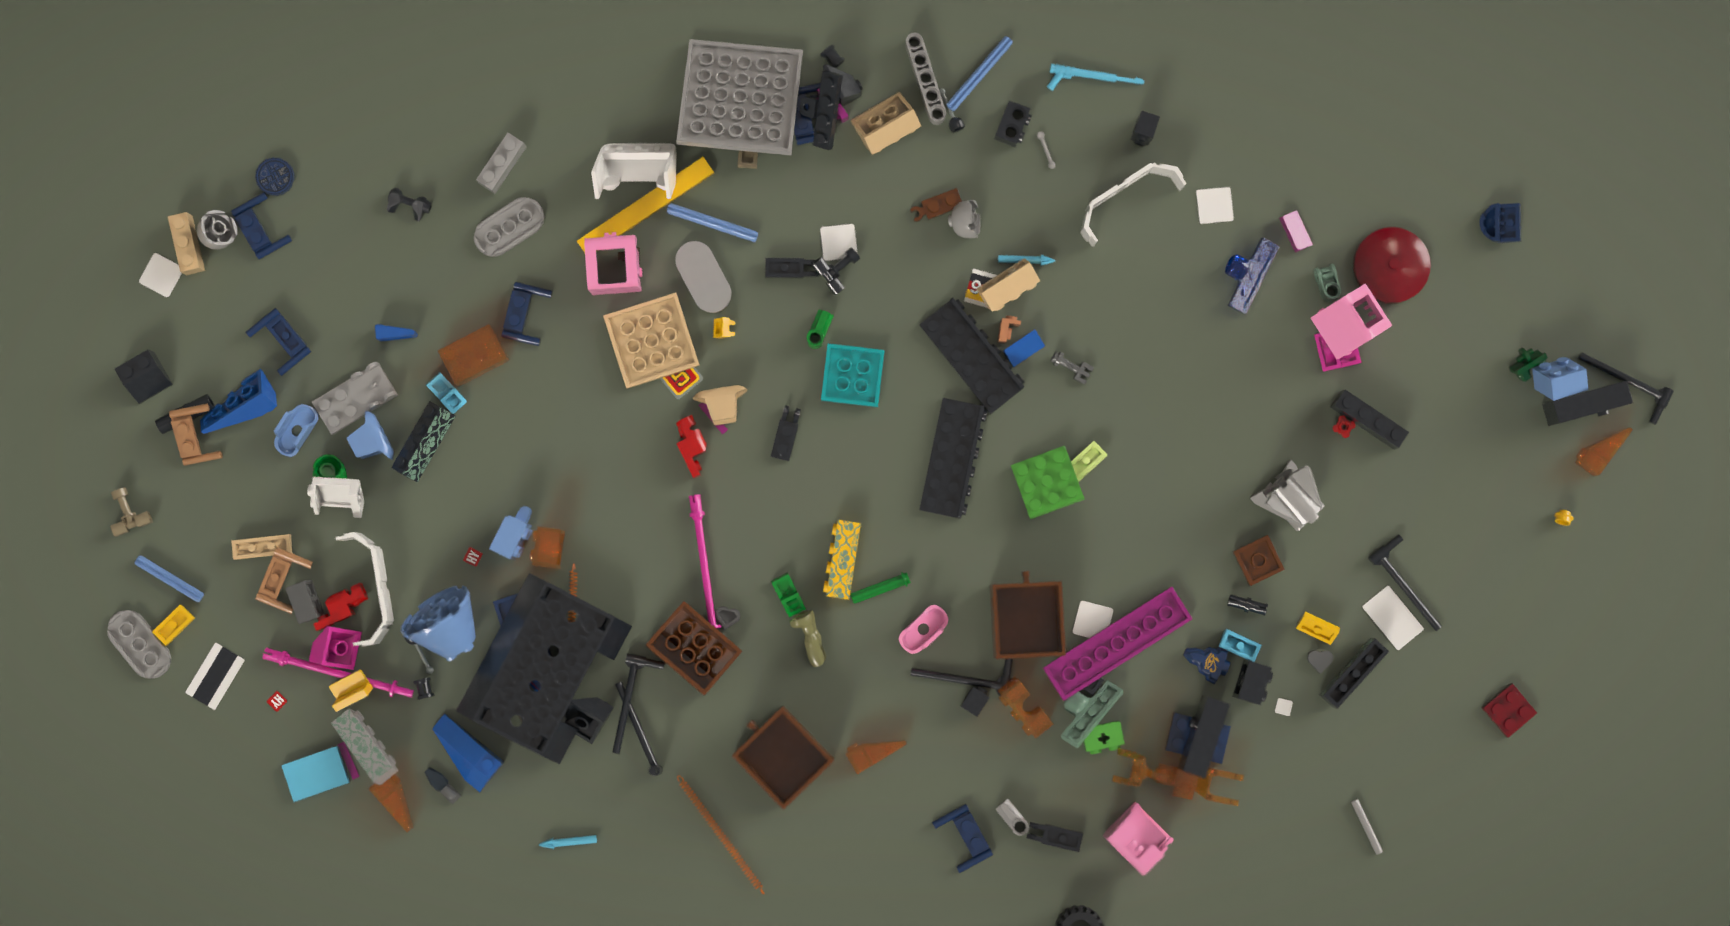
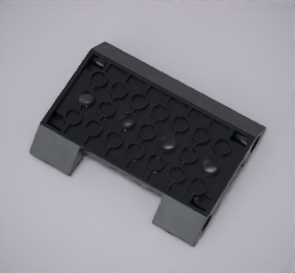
(522, 655)

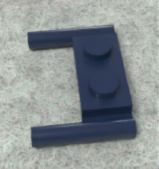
(803, 125)
(253, 229)
(518, 311)
(285, 336)
(970, 833)

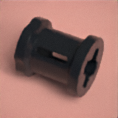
(832, 56)
(425, 681)

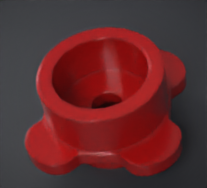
(1343, 421)

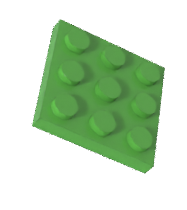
(1047, 482)

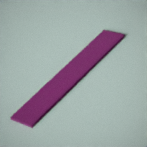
(721, 428)
(348, 760)

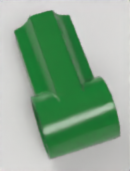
(819, 327)

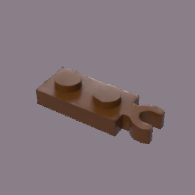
(937, 205)

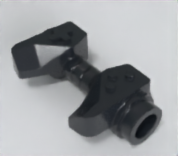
(420, 205)

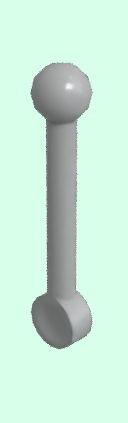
(1040, 135)

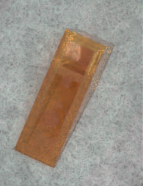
(1598, 455)
(868, 754)
(393, 799)

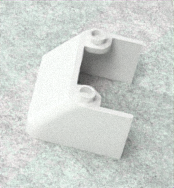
(635, 163)

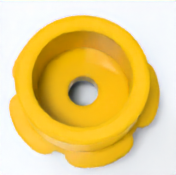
(1563, 517)

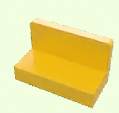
(350, 689)

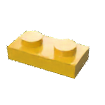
(173, 625)
(1318, 628)

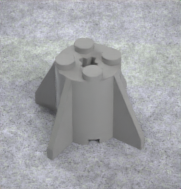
(1292, 496)

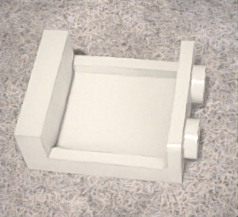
(336, 493)

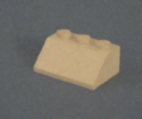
(886, 123)

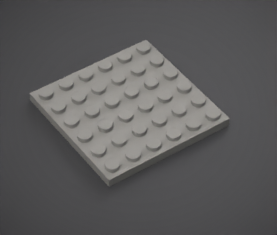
(739, 97)

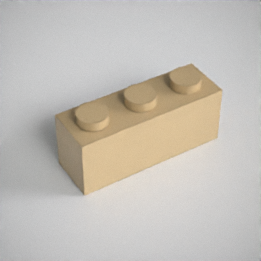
(186, 243)
(1008, 285)

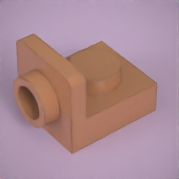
(1004, 330)

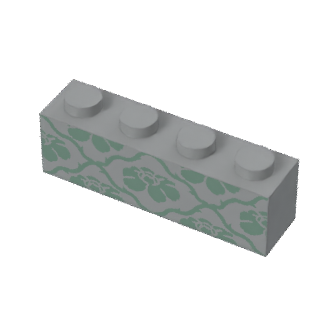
(364, 746)

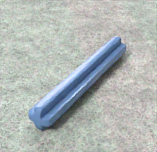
(169, 578)

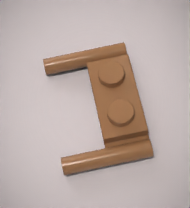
(186, 435)
(276, 576)

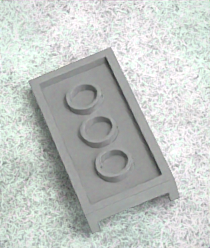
(354, 397)

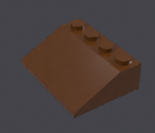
(693, 648)

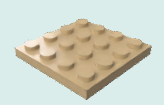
(651, 340)

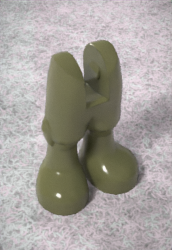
(813, 640)

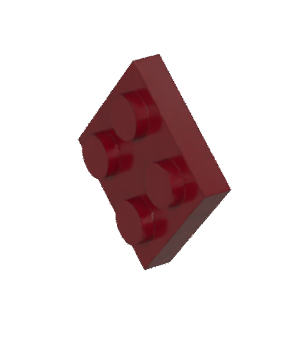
(1509, 710)

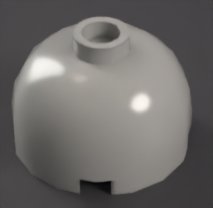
(965, 219)
(216, 230)

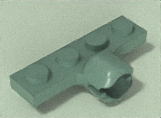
(1088, 712)

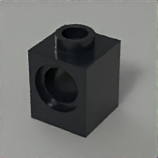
(975, 700)

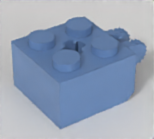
(513, 534)

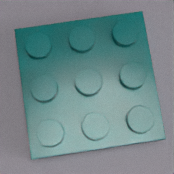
(852, 375)

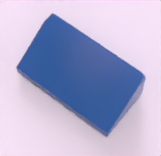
(1024, 348)

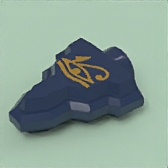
(1209, 662)

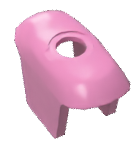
(936, 620)

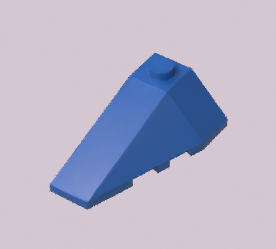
(248, 402)
(469, 755)

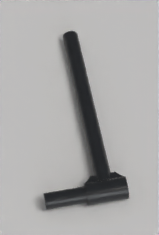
(1661, 396)
(1380, 557)
(634, 662)
(968, 680)
(654, 769)

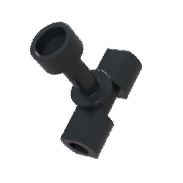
(831, 272)

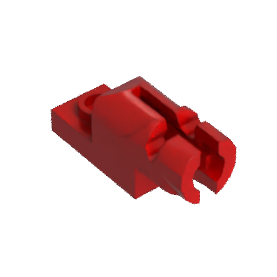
(691, 445)
(341, 606)

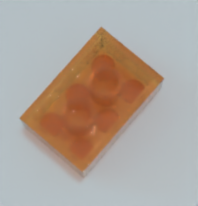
(473, 355)

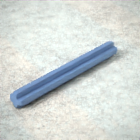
(979, 73)
(712, 222)

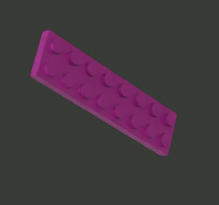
(1117, 643)

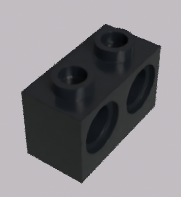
(1009, 122)
(1145, 128)

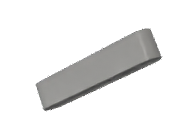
(925, 69)

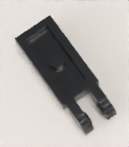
(788, 268)
(785, 436)
(1057, 837)

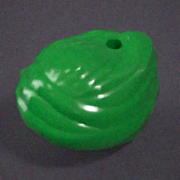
(329, 467)

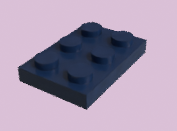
(1179, 734)

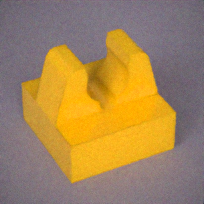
(721, 327)

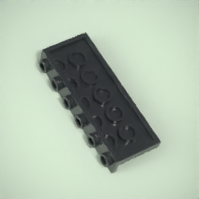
(972, 355)
(952, 458)

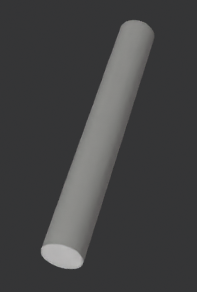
(1367, 827)

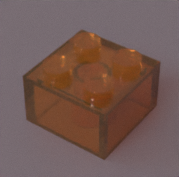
(547, 547)

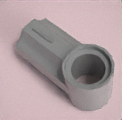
(1011, 816)

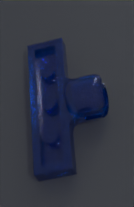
(1250, 274)

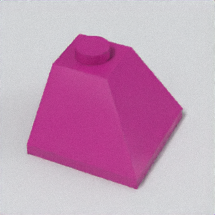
(335, 648)

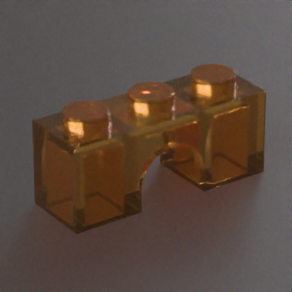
(1034, 721)

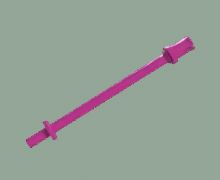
(697, 515)
(284, 658)

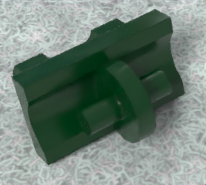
(1526, 361)

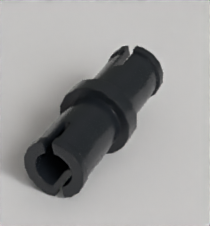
(1247, 605)

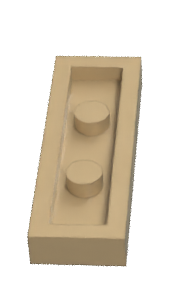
(260, 546)

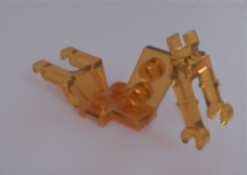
(1183, 782)

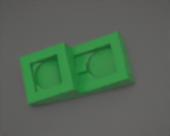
(788, 594)

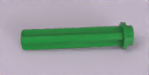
(880, 588)

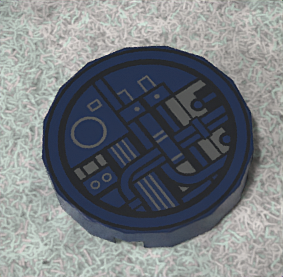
(274, 176)

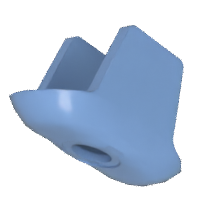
(370, 439)
(285, 441)

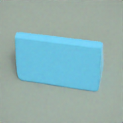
(1239, 645)

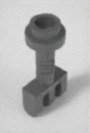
(1058, 359)

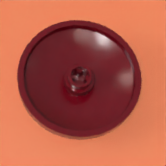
(1392, 264)

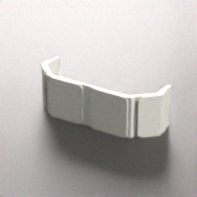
(1161, 169)
(383, 592)

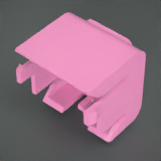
(611, 242)
(1343, 326)
(1138, 838)

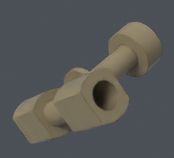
(129, 519)

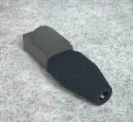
(442, 785)

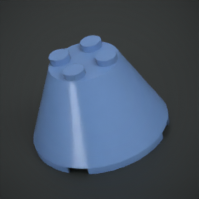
(443, 623)

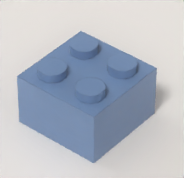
(1560, 378)

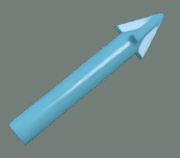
(1042, 260)
(551, 843)

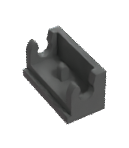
(305, 601)

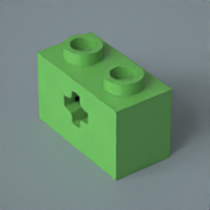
(1113, 742)

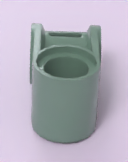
(1327, 281)

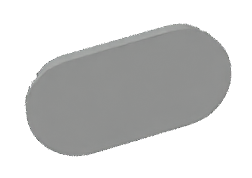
(509, 226)
(703, 277)
(138, 644)

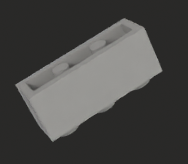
(501, 163)

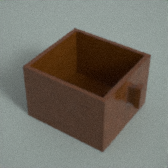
(1027, 619)
(783, 757)

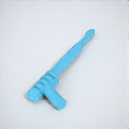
(1067, 72)

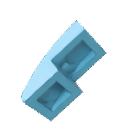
(446, 393)

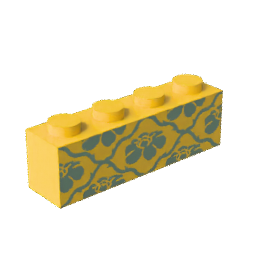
(843, 559)

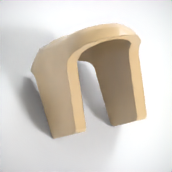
(721, 403)

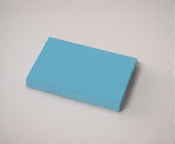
(315, 773)

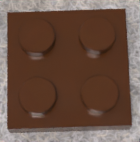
(1258, 560)

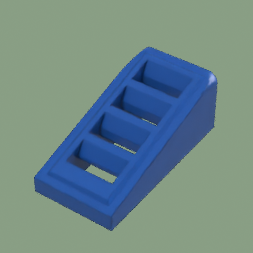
(389, 333)

